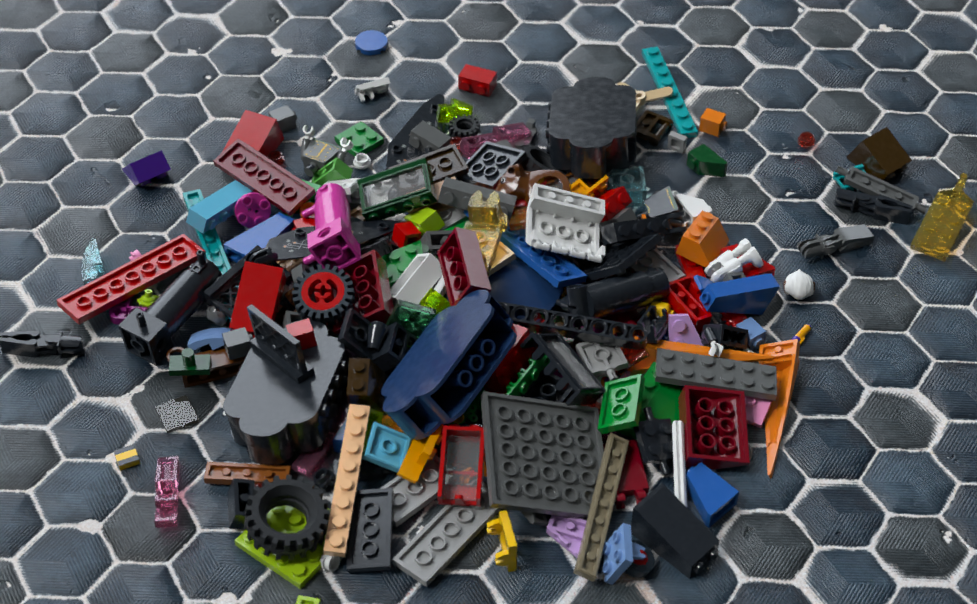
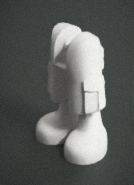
(729, 263)

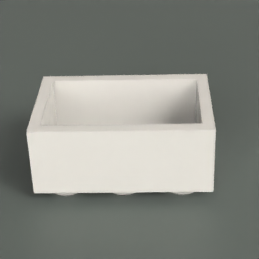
(417, 279)

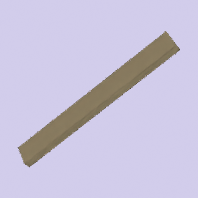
(601, 508)

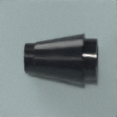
(376, 335)

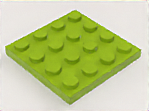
(296, 571)

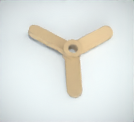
(643, 97)

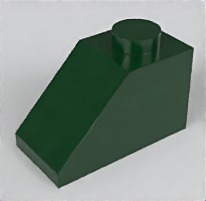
(706, 162)

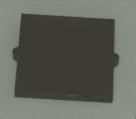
(176, 414)

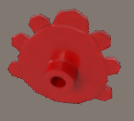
(732, 318)

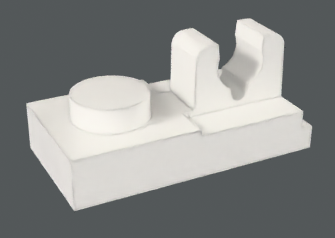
(369, 88)

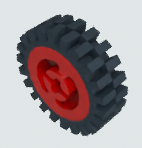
(321, 282)

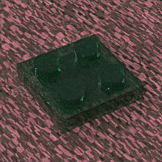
(412, 316)

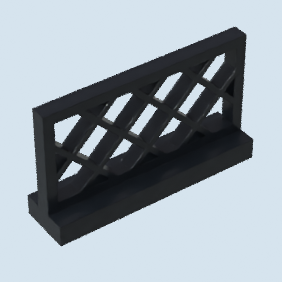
(227, 282)
(278, 346)

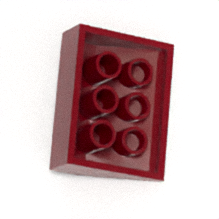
(371, 289)
(714, 427)

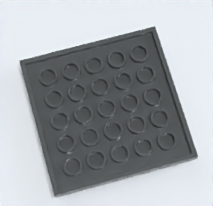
(540, 454)

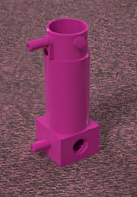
(332, 238)

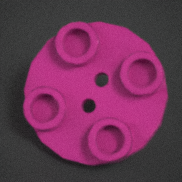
(255, 202)

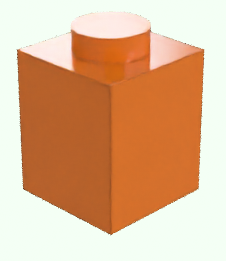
(712, 122)

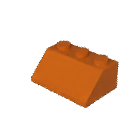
(703, 239)

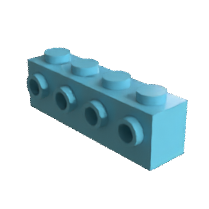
(216, 207)

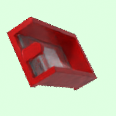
(461, 465)

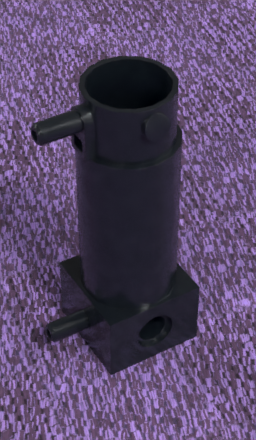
(150, 331)

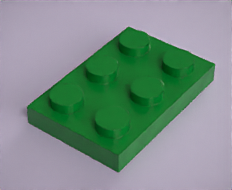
(621, 404)

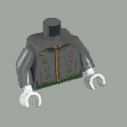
(319, 153)

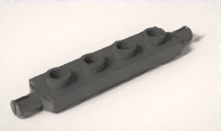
(876, 186)

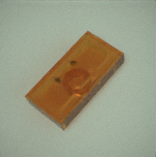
(518, 218)

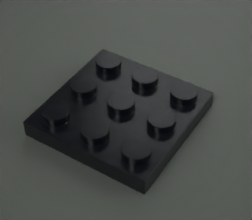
(490, 164)

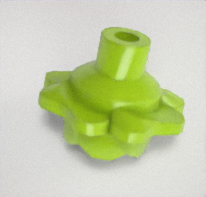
(147, 299)

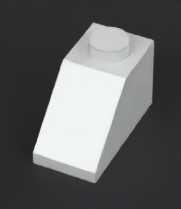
(691, 206)

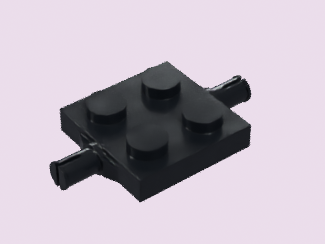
(655, 440)

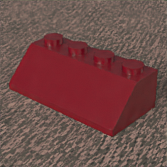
(462, 265)

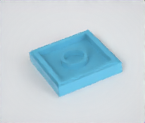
(386, 447)

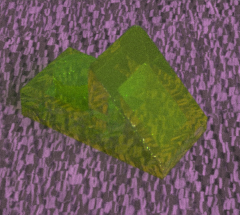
(456, 107)

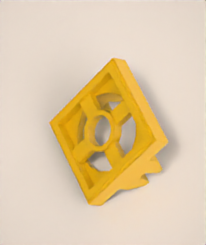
(503, 528)

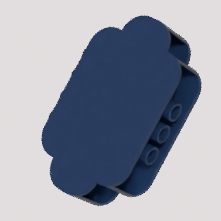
(448, 365)

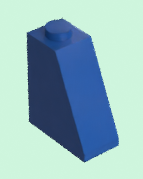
(710, 493)

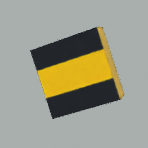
(126, 457)

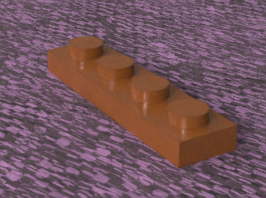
(225, 472)

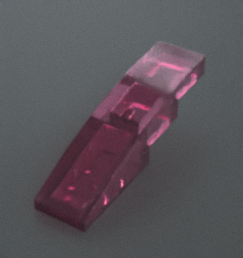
(167, 491)

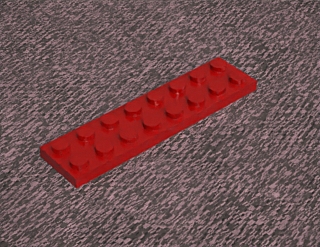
(129, 279)

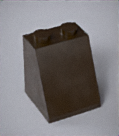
(881, 155)
(365, 384)

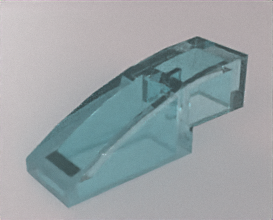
(91, 263)

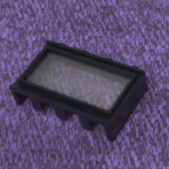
(569, 364)

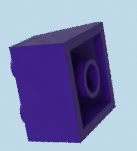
(147, 168)

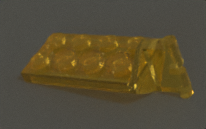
(943, 221)

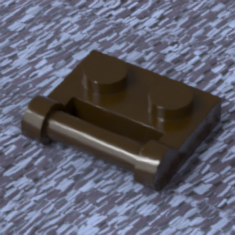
(648, 123)

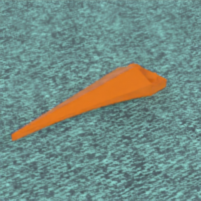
(786, 363)
(643, 366)

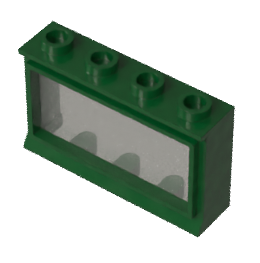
(397, 190)

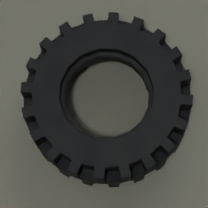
(292, 494)

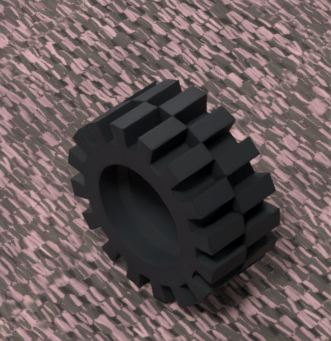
(464, 122)

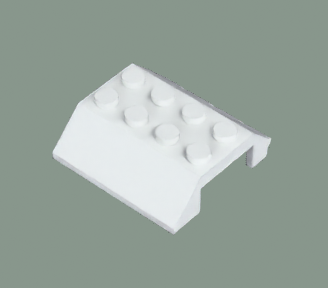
(565, 222)

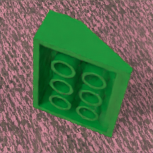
(660, 397)

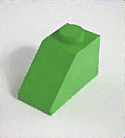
(332, 171)

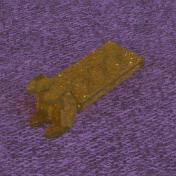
(488, 223)

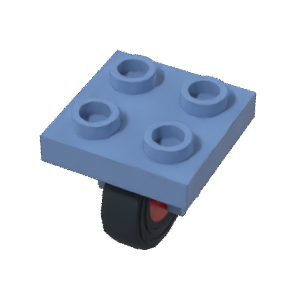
(626, 555)

